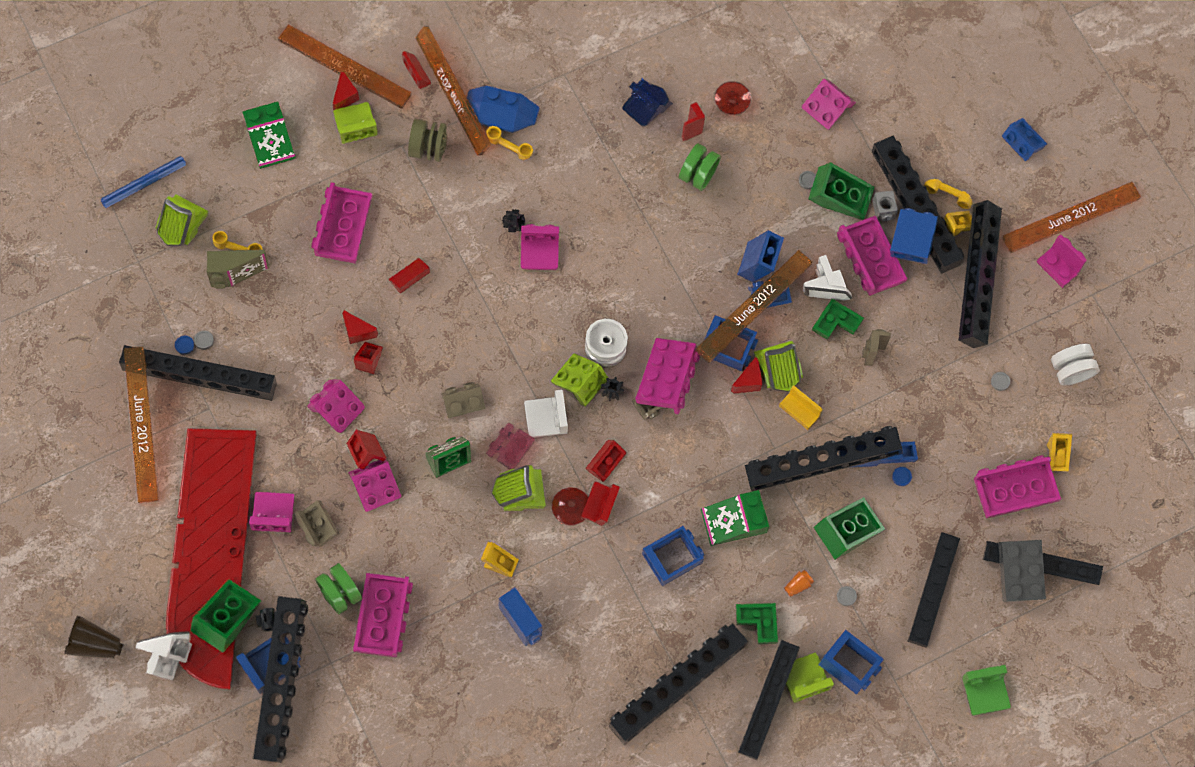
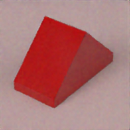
(345, 93)
(358, 329)
(367, 357)
(749, 380)

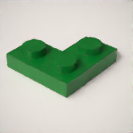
(835, 315)
(763, 617)

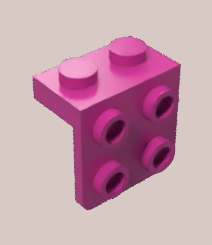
(539, 247)
(336, 405)

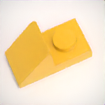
(958, 222)
(1060, 449)
(499, 560)

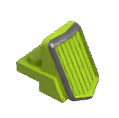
(179, 221)
(780, 366)
(520, 489)

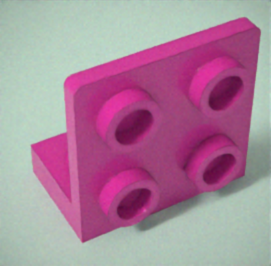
(827, 103)
(1062, 261)
(375, 484)
(272, 512)

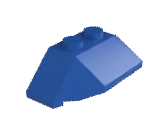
(502, 108)

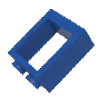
(746, 334)
(655, 564)
(841, 673)

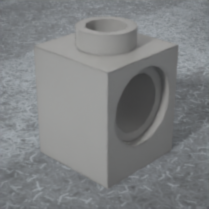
(888, 199)

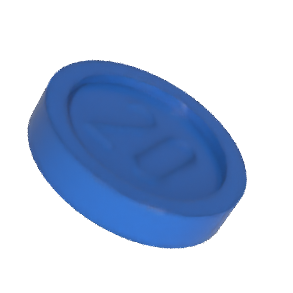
(184, 345)
(901, 476)

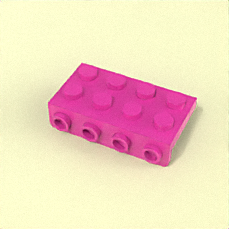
(341, 223)
(870, 254)
(668, 374)
(1016, 486)
(382, 615)

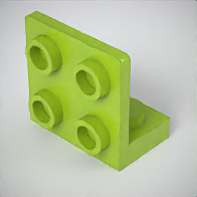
(355, 122)
(581, 378)
(807, 678)

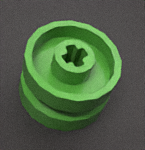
(699, 167)
(336, 590)

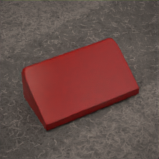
(415, 69)
(409, 275)
(606, 460)

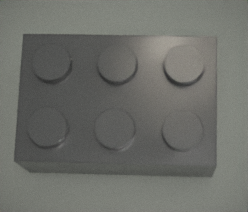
(1022, 570)

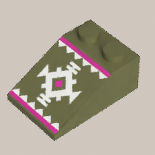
(232, 267)

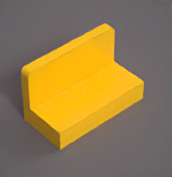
(801, 408)

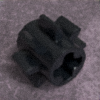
(513, 220)
(614, 383)
(266, 619)

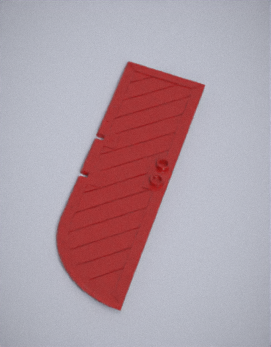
(211, 539)

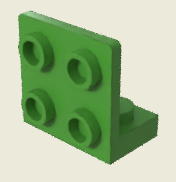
(986, 690)

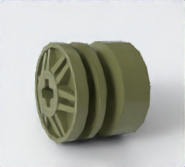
(427, 140)

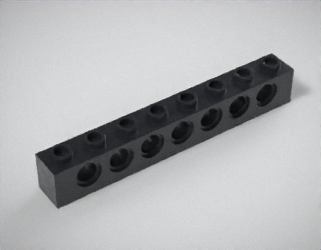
(890, 147)
(980, 274)
(207, 374)
(833, 463)
(272, 688)
(626, 731)

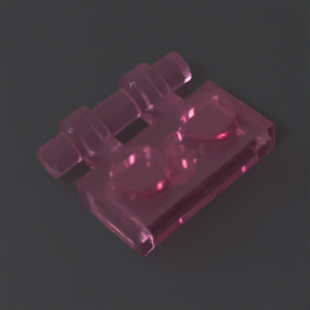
(514, 450)

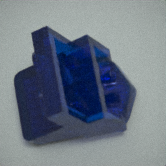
(646, 102)

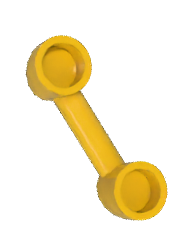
(524, 150)
(964, 200)
(221, 241)

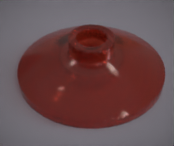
(736, 92)
(565, 513)

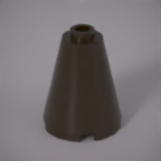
(92, 641)

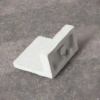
(546, 416)

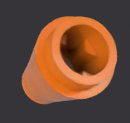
(799, 583)

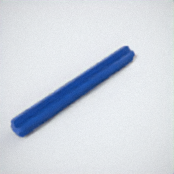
(143, 181)

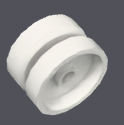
(606, 342)
(1075, 364)

